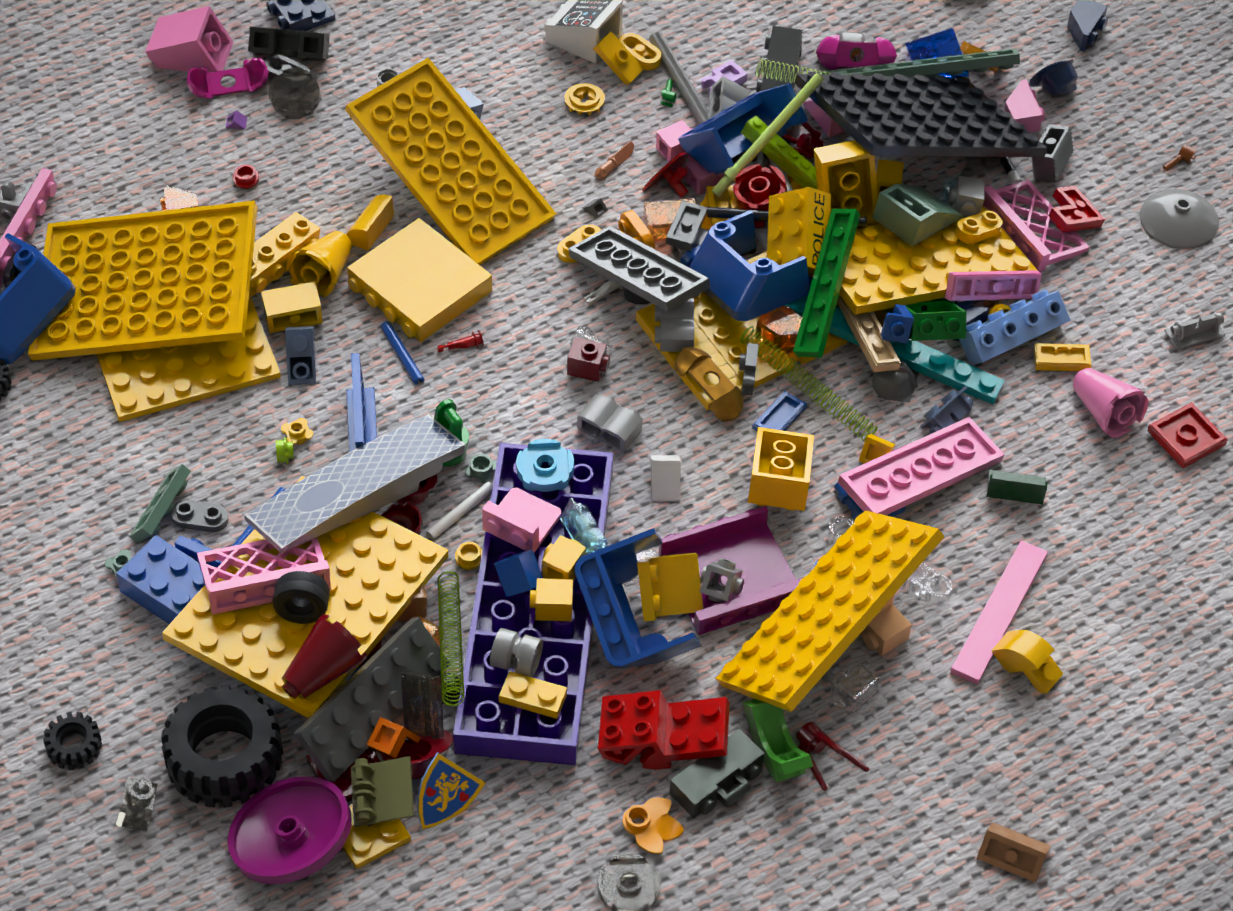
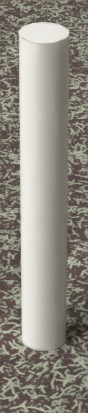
(459, 511)

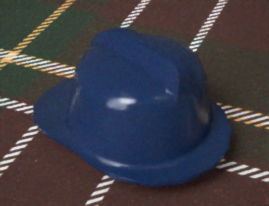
(1056, 78)

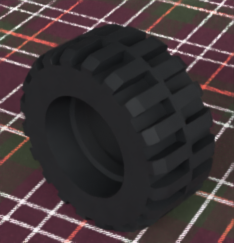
(230, 778)

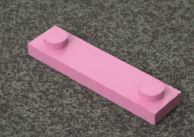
(992, 285)

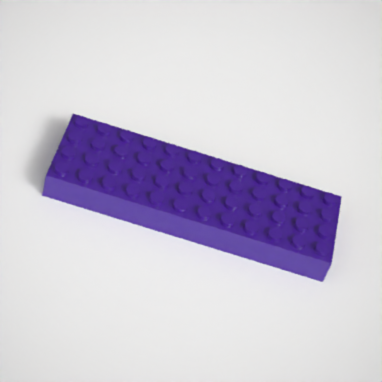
(481, 721)

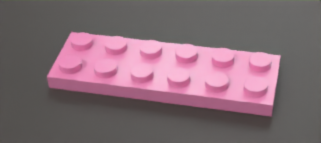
(921, 468)

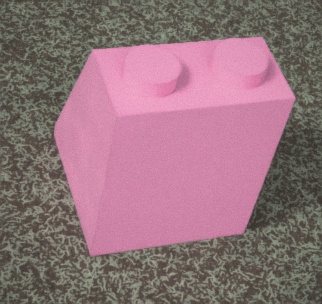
(190, 41)

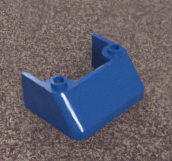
(720, 137)
(742, 287)
(30, 299)
(601, 583)

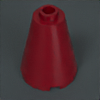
(321, 659)

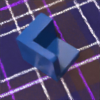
(518, 572)

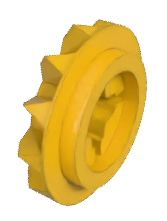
(577, 93)

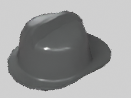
(896, 384)

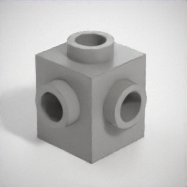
(712, 582)

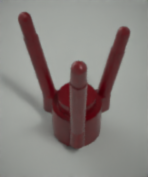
(806, 142)
(815, 740)

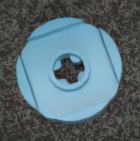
(545, 479)

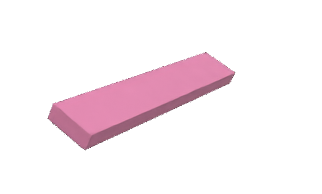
(999, 612)

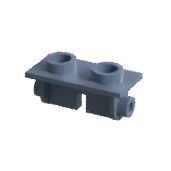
(954, 404)

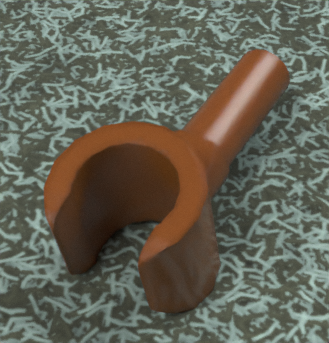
(1186, 153)

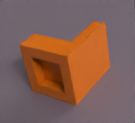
(389, 737)

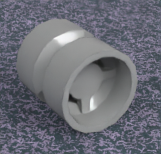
(516, 652)

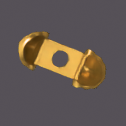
(726, 397)

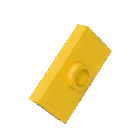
(618, 58)
(1061, 357)

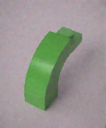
(772, 736)

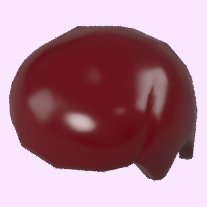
(405, 515)

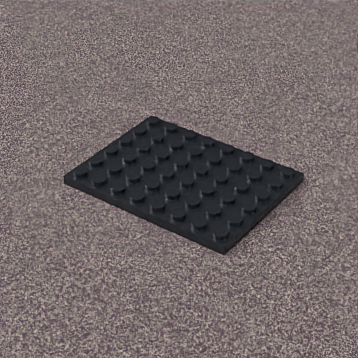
(921, 116)

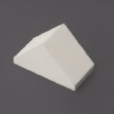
(665, 478)

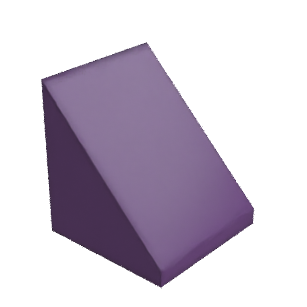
(238, 121)

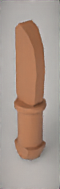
(613, 162)

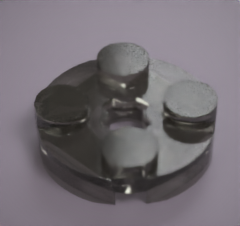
(285, 83)
(632, 867)

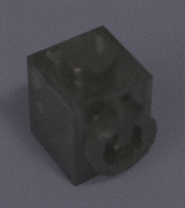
(139, 797)

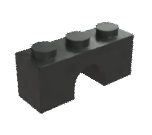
(288, 42)

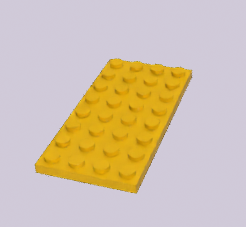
(450, 162)
(892, 272)
(829, 609)

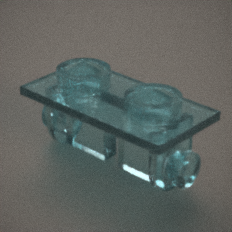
(579, 525)

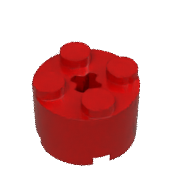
(755, 186)

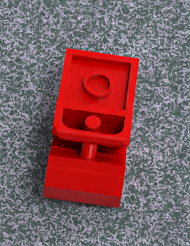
(662, 729)

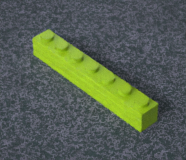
(782, 154)

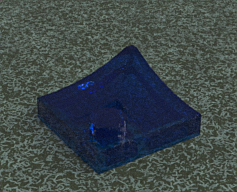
(935, 46)

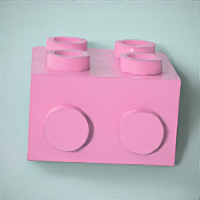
(520, 519)

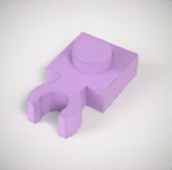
(729, 70)

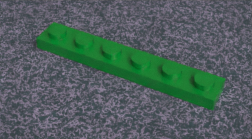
(826, 283)

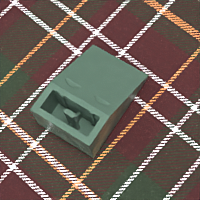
(913, 213)

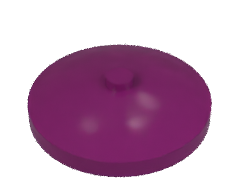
(289, 830)

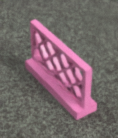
(1021, 231)
(256, 589)

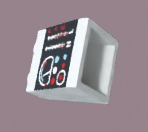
(583, 24)

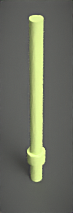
(767, 135)

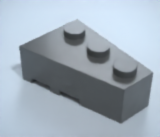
(784, 47)

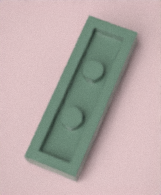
(160, 504)

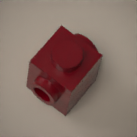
(587, 359)

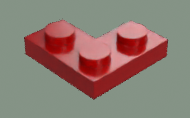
(1074, 211)

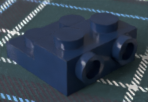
(300, 14)

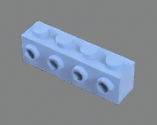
(1014, 327)

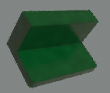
(1016, 487)

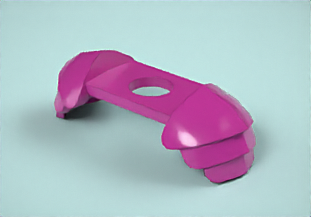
(835, 53)
(248, 78)

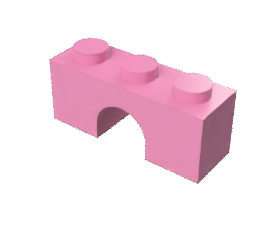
(669, 147)

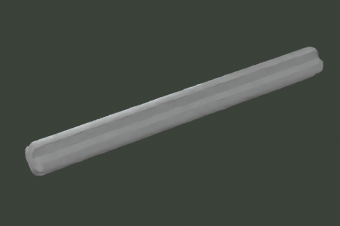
(680, 78)

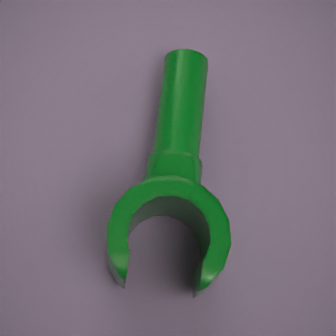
(667, 94)

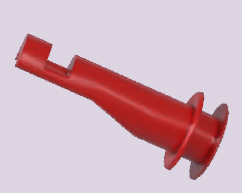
(463, 343)

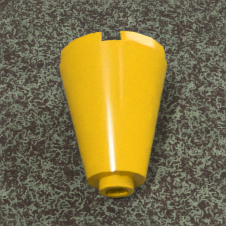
(320, 262)

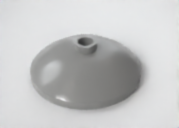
(1179, 218)

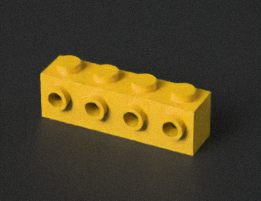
(276, 247)

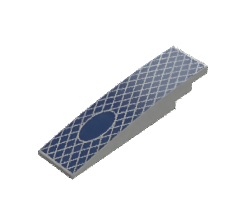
(356, 483)

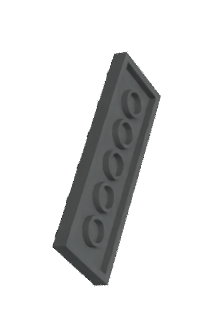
(639, 268)
(348, 718)

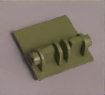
(381, 791)

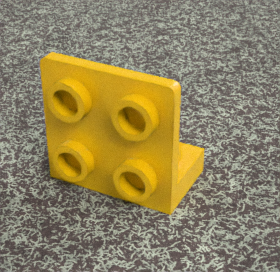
(669, 585)

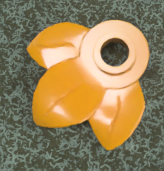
(656, 827)

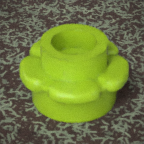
(284, 450)

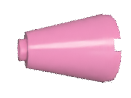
(1110, 401)

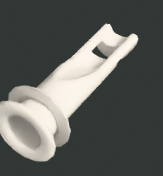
(605, 289)

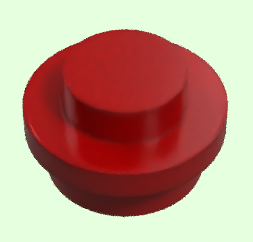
(245, 176)

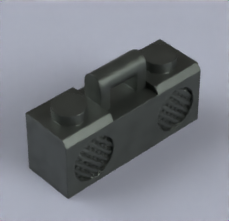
(709, 778)

